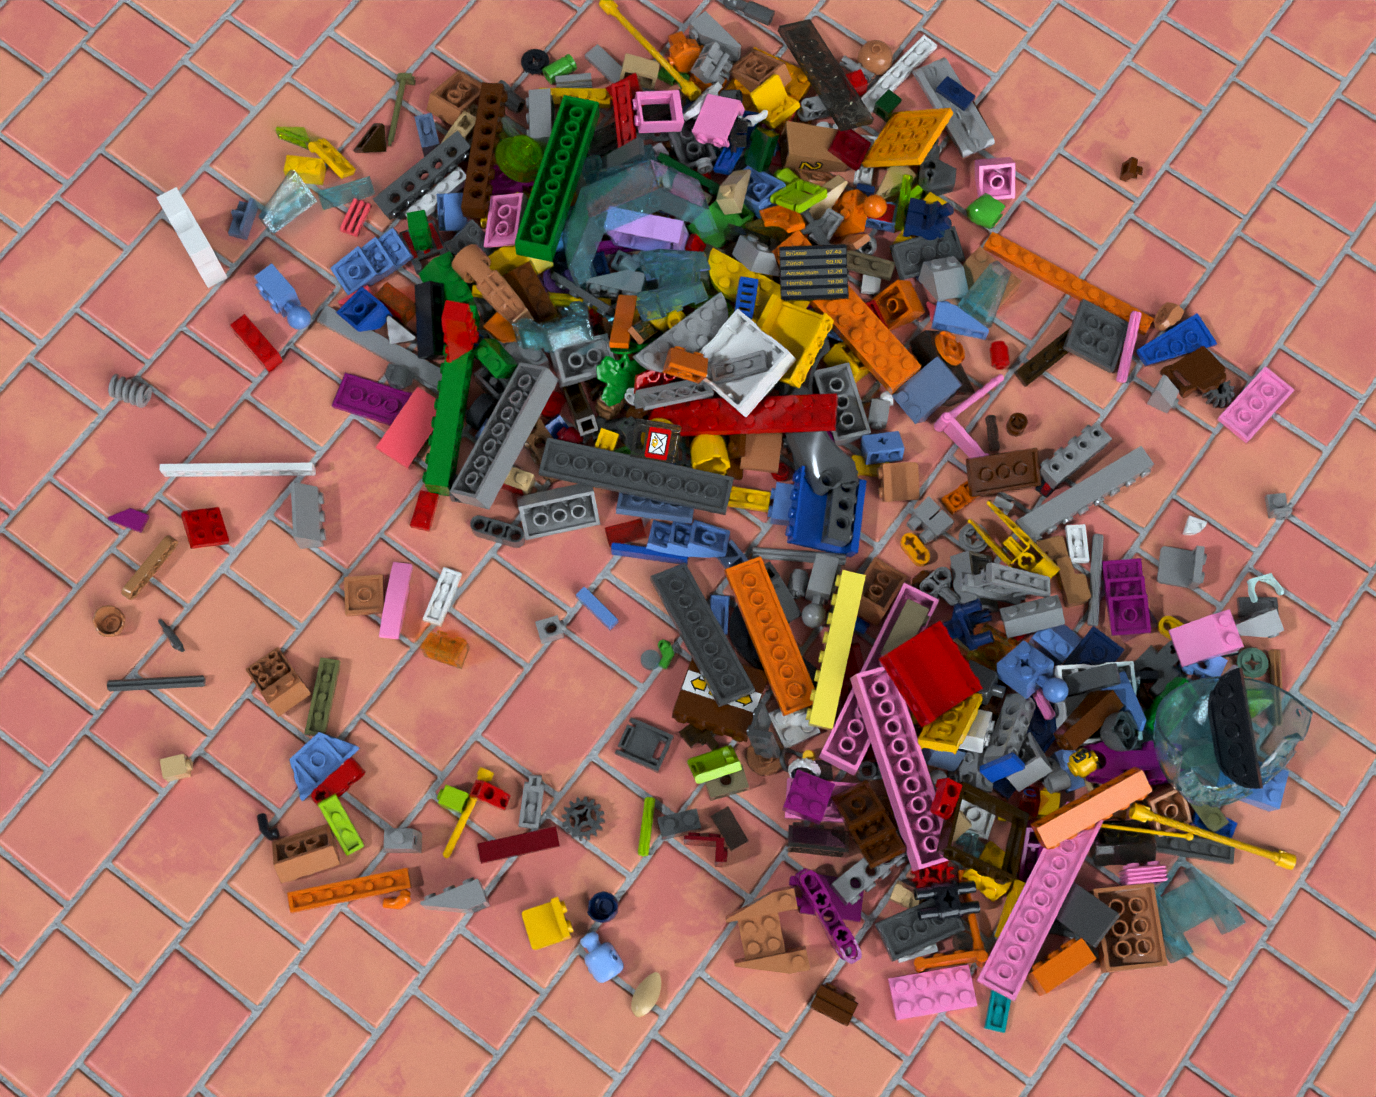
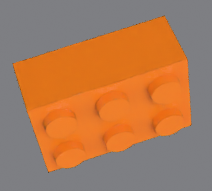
(1060, 965)

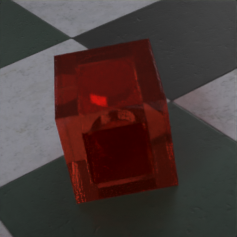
(1029, 800)

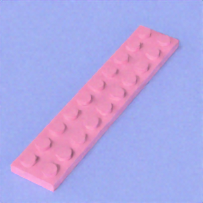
(1035, 914)

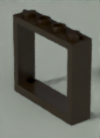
(1015, 841)

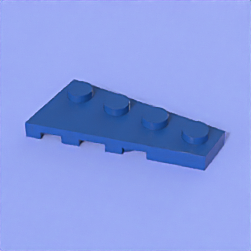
(1177, 341)

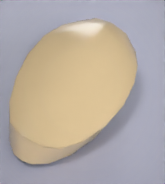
(646, 995)

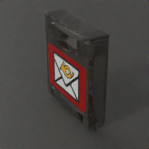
(660, 441)

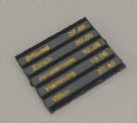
(813, 272)

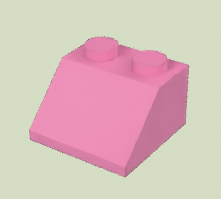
(995, 177)

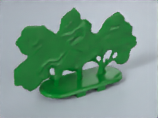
(619, 378)

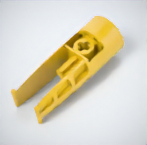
(1044, 566)

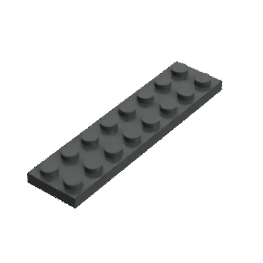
(702, 634)

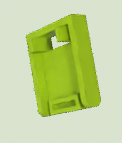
(796, 200)
(713, 764)

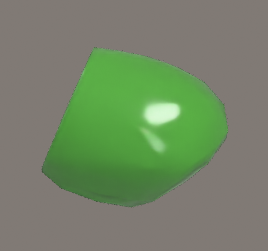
(985, 211)

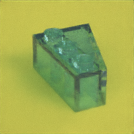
(287, 202)
(986, 294)

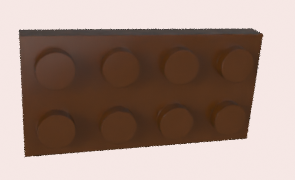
(1003, 472)

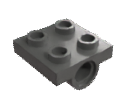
(468, 235)

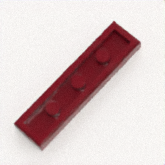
(518, 845)

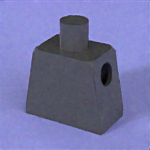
(988, 680)

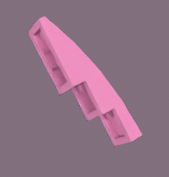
(395, 600)

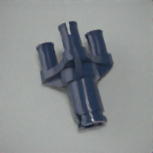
(964, 622)

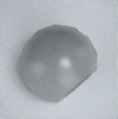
(868, 248)

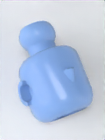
(602, 959)

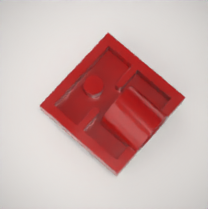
(204, 527)

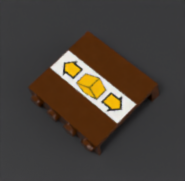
(699, 708)

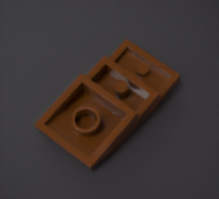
(868, 824)

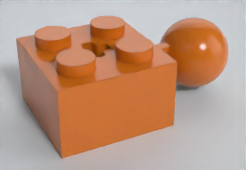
(855, 209)

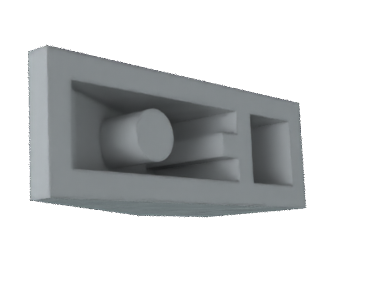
(1260, 623)

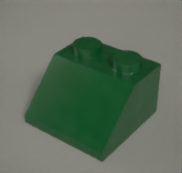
(761, 149)

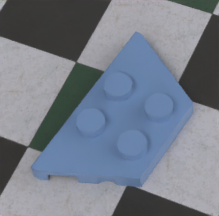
(318, 760)

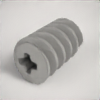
(129, 391)

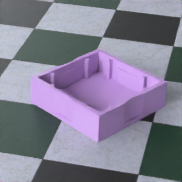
(651, 233)

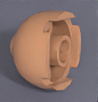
(875, 57)

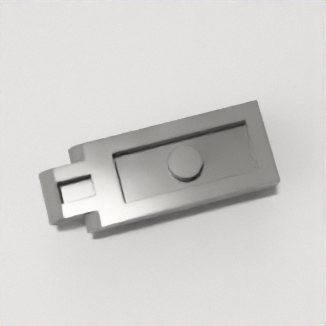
(532, 802)

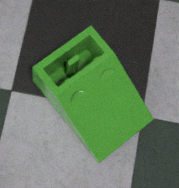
(738, 219)

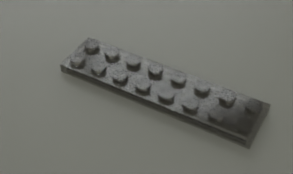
(825, 75)

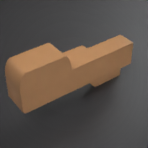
(1072, 585)

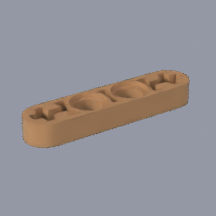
(149, 567)

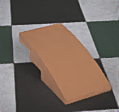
(762, 452)

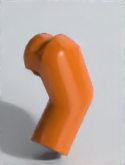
(398, 903)

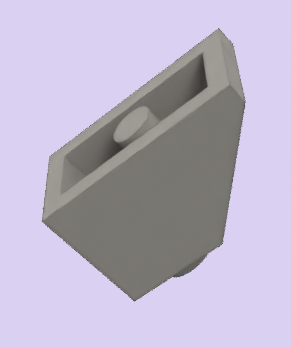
(1164, 395)

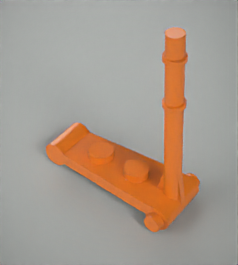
(959, 957)

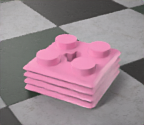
(1148, 873)

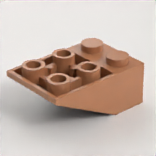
(278, 681)

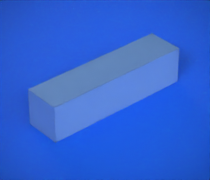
(597, 608)

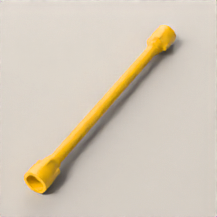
(688, 88)
(1281, 858)

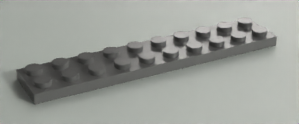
(636, 476)

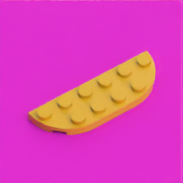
(725, 277)

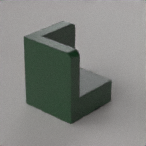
(886, 104)

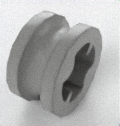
(704, 165)

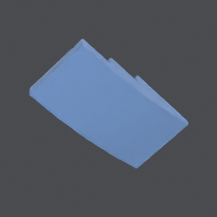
(372, 262)
(688, 540)

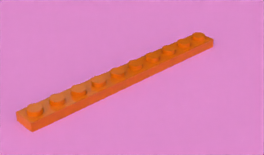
(1061, 279)

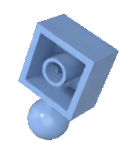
(282, 297)
(1028, 670)

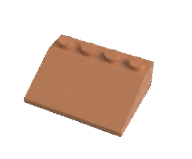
(1137, 934)

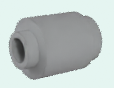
(798, 583)

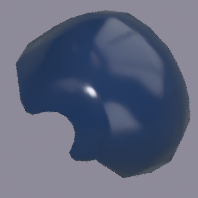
(603, 907)

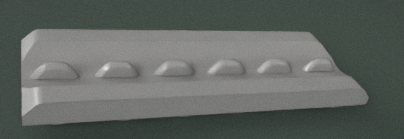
(964, 127)

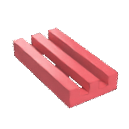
(360, 204)

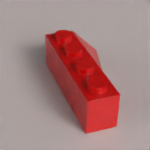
(458, 329)

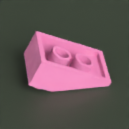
(504, 219)
(1206, 638)

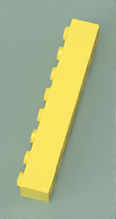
(836, 650)

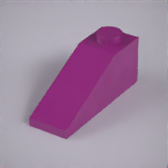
(1030, 853)

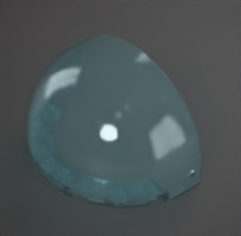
(1186, 745)

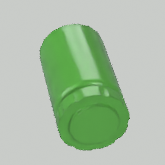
(560, 67)

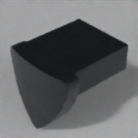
(1145, 677)

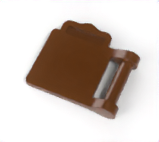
(1199, 369)

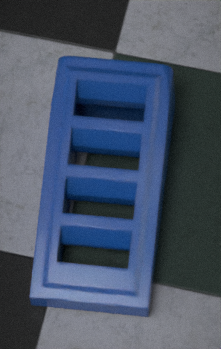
(747, 282)

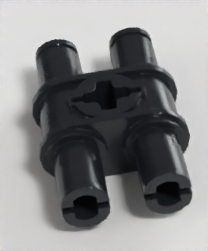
(942, 909)

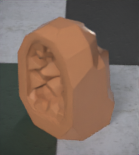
(1167, 316)

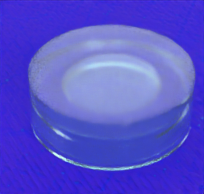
(650, 659)

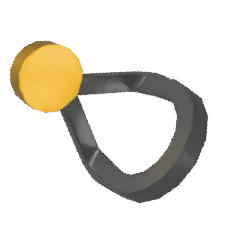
(806, 754)

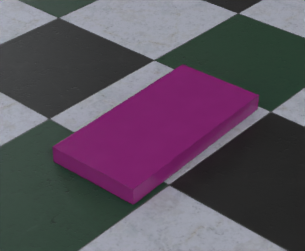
(369, 399)

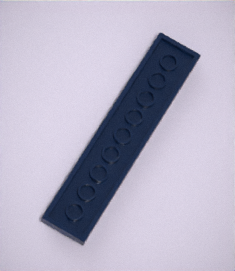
(1092, 650)

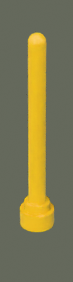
(483, 775)

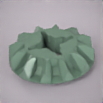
(1256, 656)

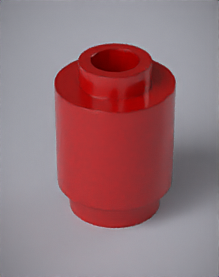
(999, 355)

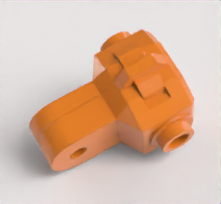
(683, 52)

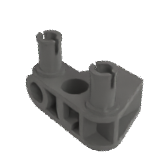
(935, 175)

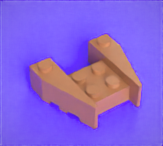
(763, 935)

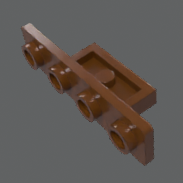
(736, 449)

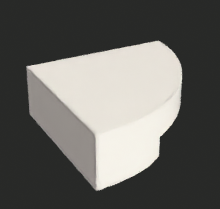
(1193, 526)

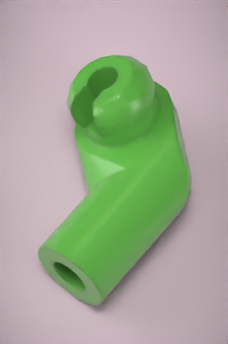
(667, 653)

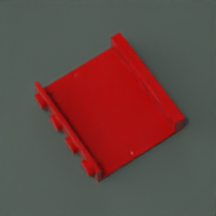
(930, 673)

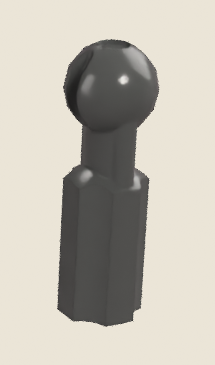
(751, 10)

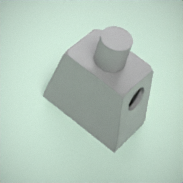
(402, 840)

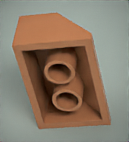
(975, 266)
(305, 853)

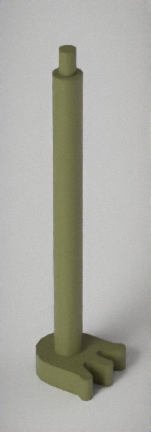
(403, 79)

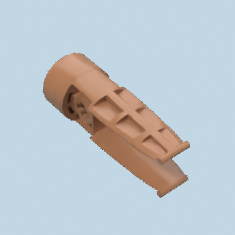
(473, 266)

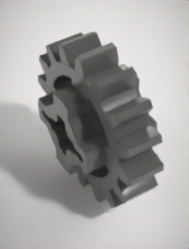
(591, 823)

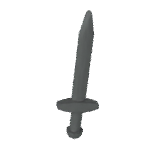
(814, 227)

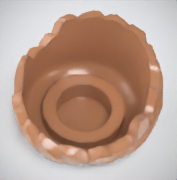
(109, 621)

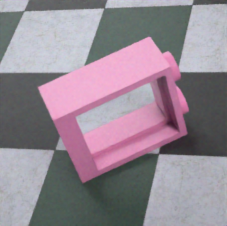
(669, 97)

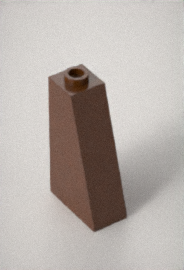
(1087, 718)

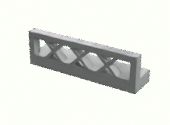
(671, 394)

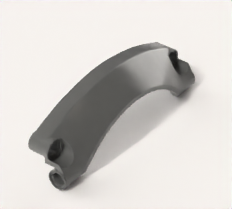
(823, 460)

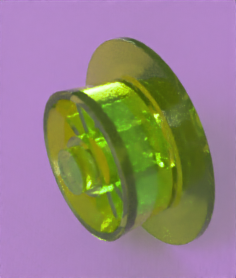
(519, 157)

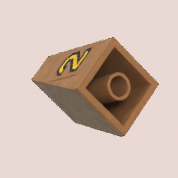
(806, 148)

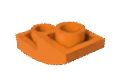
(958, 498)

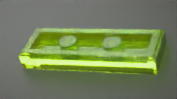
(903, 201)

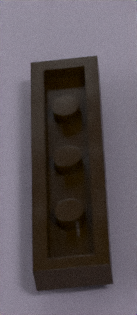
(1043, 360)

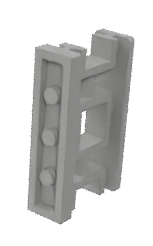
(1004, 583)

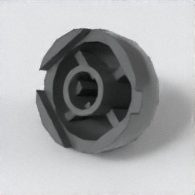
(1119, 732)

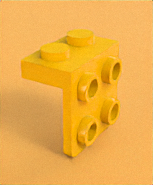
(774, 99)
(993, 855)
(547, 924)

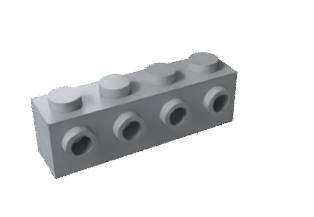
(1075, 455)

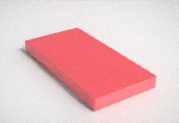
(409, 429)

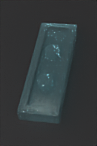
(346, 193)

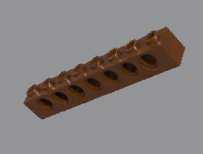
(489, 94)

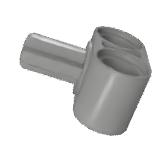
(940, 588)

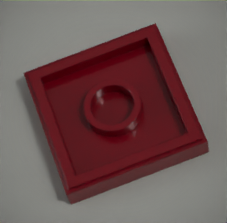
(849, 148)

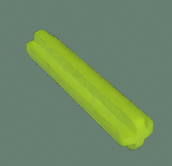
(646, 826)

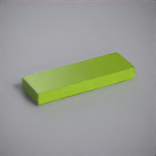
(341, 824)

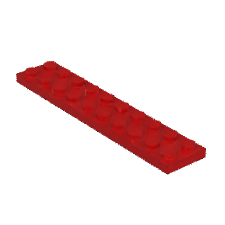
(770, 415)

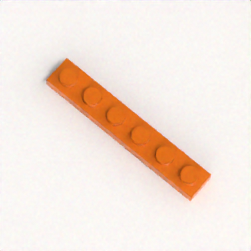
(349, 890)

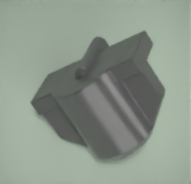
(398, 376)

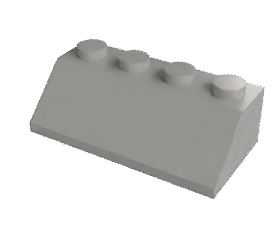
(851, 417)
(558, 510)

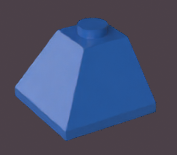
(364, 311)

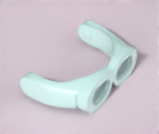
(1268, 578)

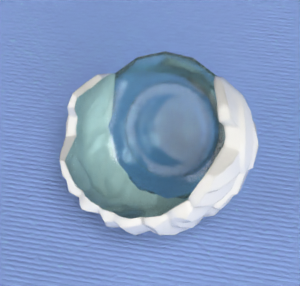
(805, 765)

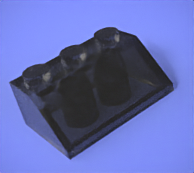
(817, 840)
(1123, 846)

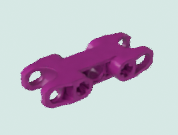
(1116, 763)
(836, 923)

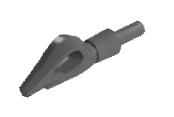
(174, 640)

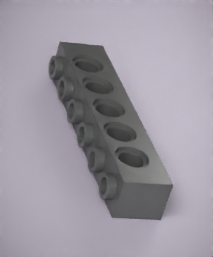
(413, 176)

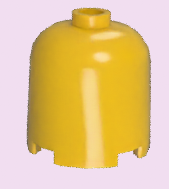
(709, 454)

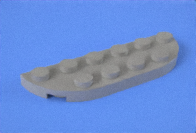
(690, 333)

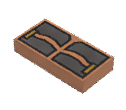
(642, 331)

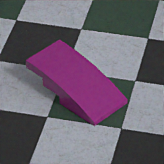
(1126, 597)

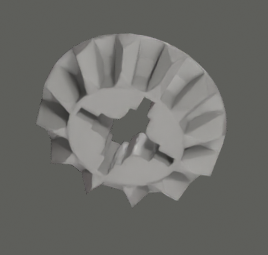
(967, 531)

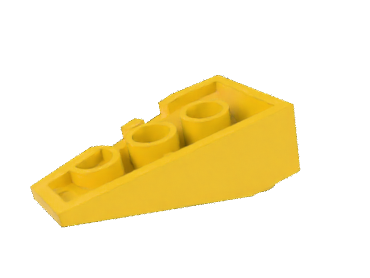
(506, 260)

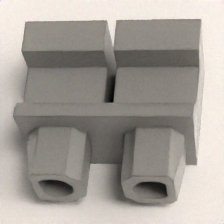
(711, 63)
(930, 520)

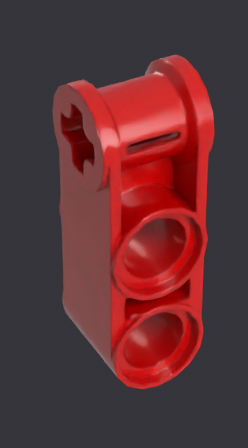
(339, 780)

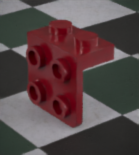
(712, 840)

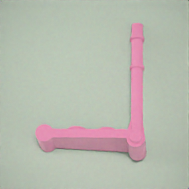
(955, 431)

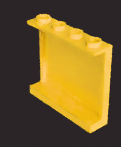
(798, 331)

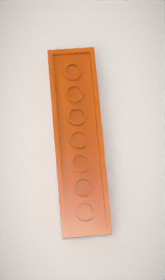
(771, 635)

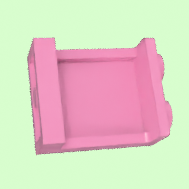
(717, 120)

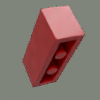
(256, 343)

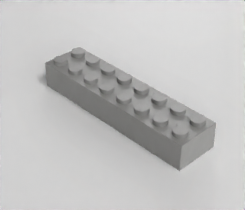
(504, 435)

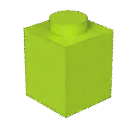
(453, 799)

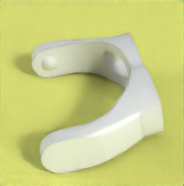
(754, 118)

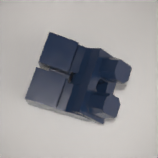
(927, 219)

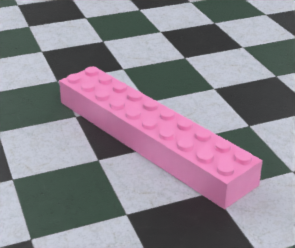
(849, 735)
(900, 765)

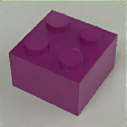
(808, 797)

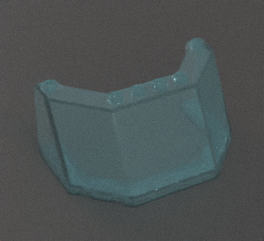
(625, 199)

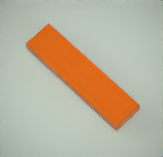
(623, 321)

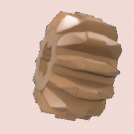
(609, 412)

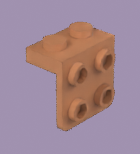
(898, 481)

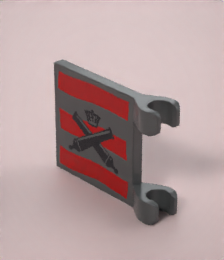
(438, 247)

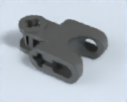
(1161, 661)

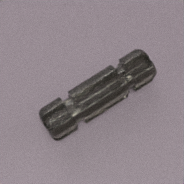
(992, 433)

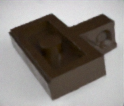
(693, 736)

